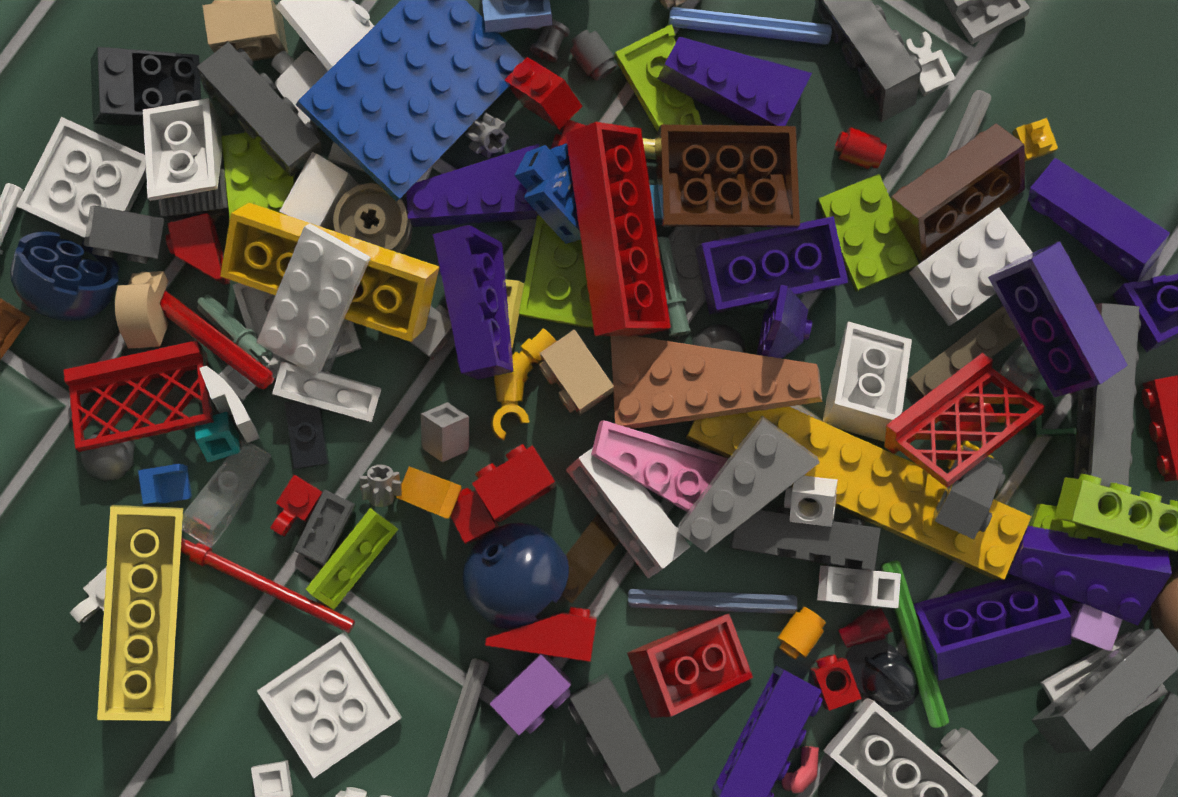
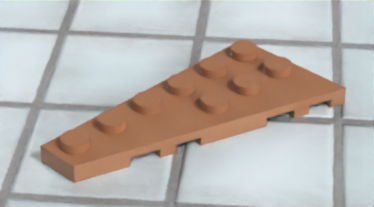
(685, 382)

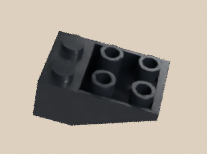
(137, 80)

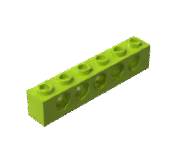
(1080, 506)

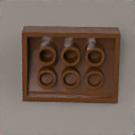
(727, 175)

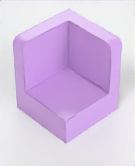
(1094, 626)

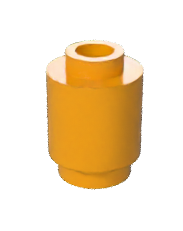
(801, 633)

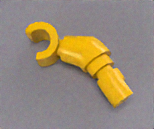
(510, 386)

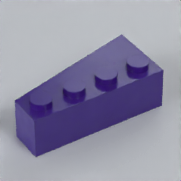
(734, 83)
(472, 194)
(1157, 308)
(1093, 572)

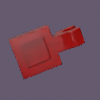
(298, 501)

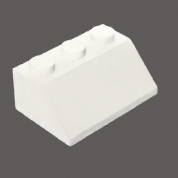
(327, 26)

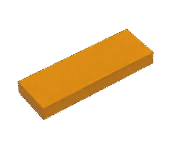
(429, 492)

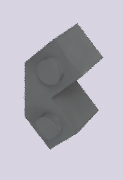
(969, 499)

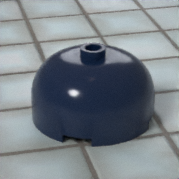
(56, 282)
(514, 574)

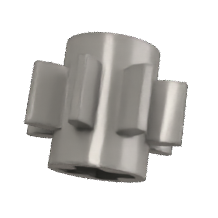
(487, 135)
(380, 485)

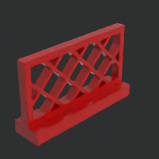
(142, 369)
(938, 406)

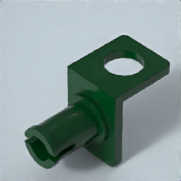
(1037, 424)

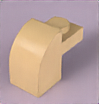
(139, 309)

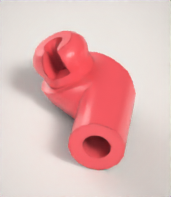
(805, 774)

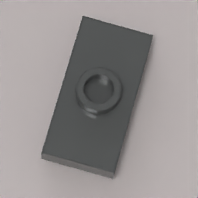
(325, 527)

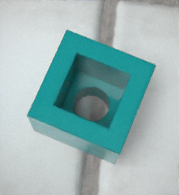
(218, 438)

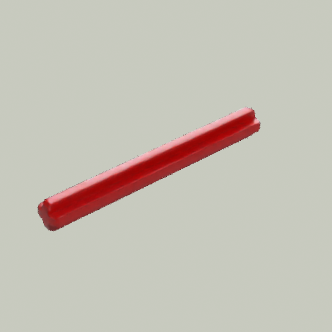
(216, 341)

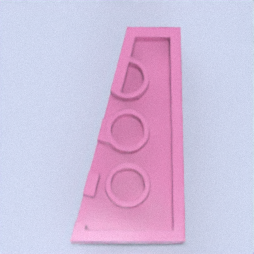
(656, 463)

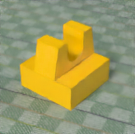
(1036, 138)

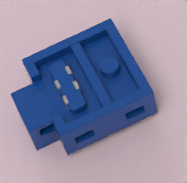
(550, 189)

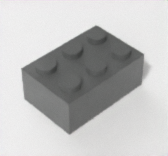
(613, 734)

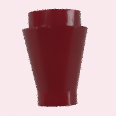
(866, 628)

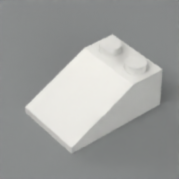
(182, 149)
(867, 381)

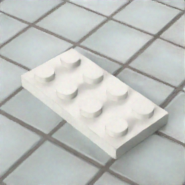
(313, 299)

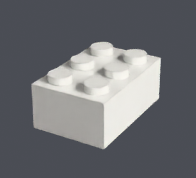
(959, 272)

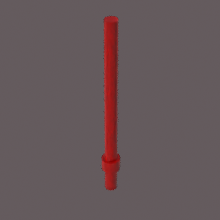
(203, 555)

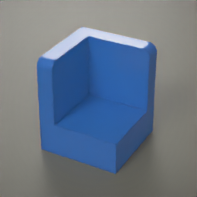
(165, 484)

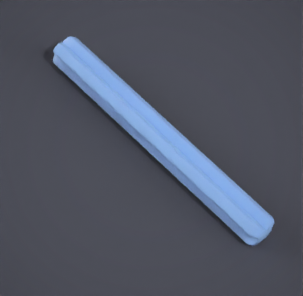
(750, 25)

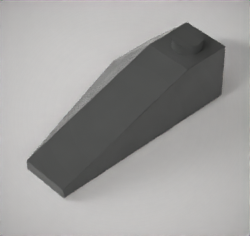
(1152, 759)

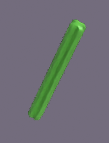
(918, 652)

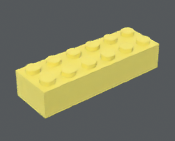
(140, 613)

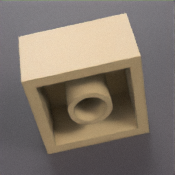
(246, 25)
(576, 373)

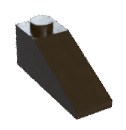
(588, 556)

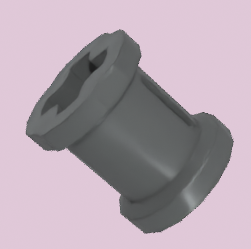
(550, 41)

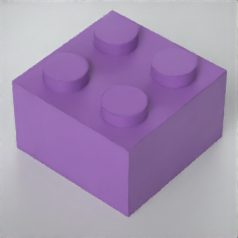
(531, 694)

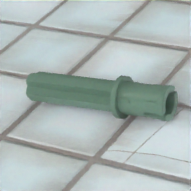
(675, 302)
(232, 328)

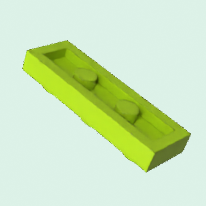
(351, 559)

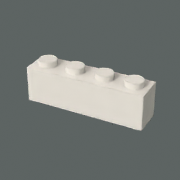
(629, 513)

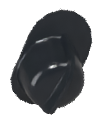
(883, 675)

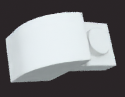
(859, 586)

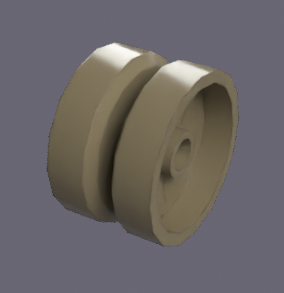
(373, 204)

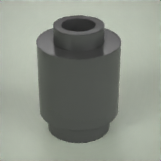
(593, 55)

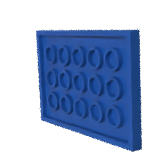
(411, 89)

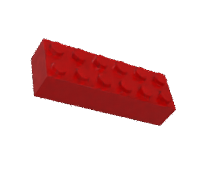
(617, 230)

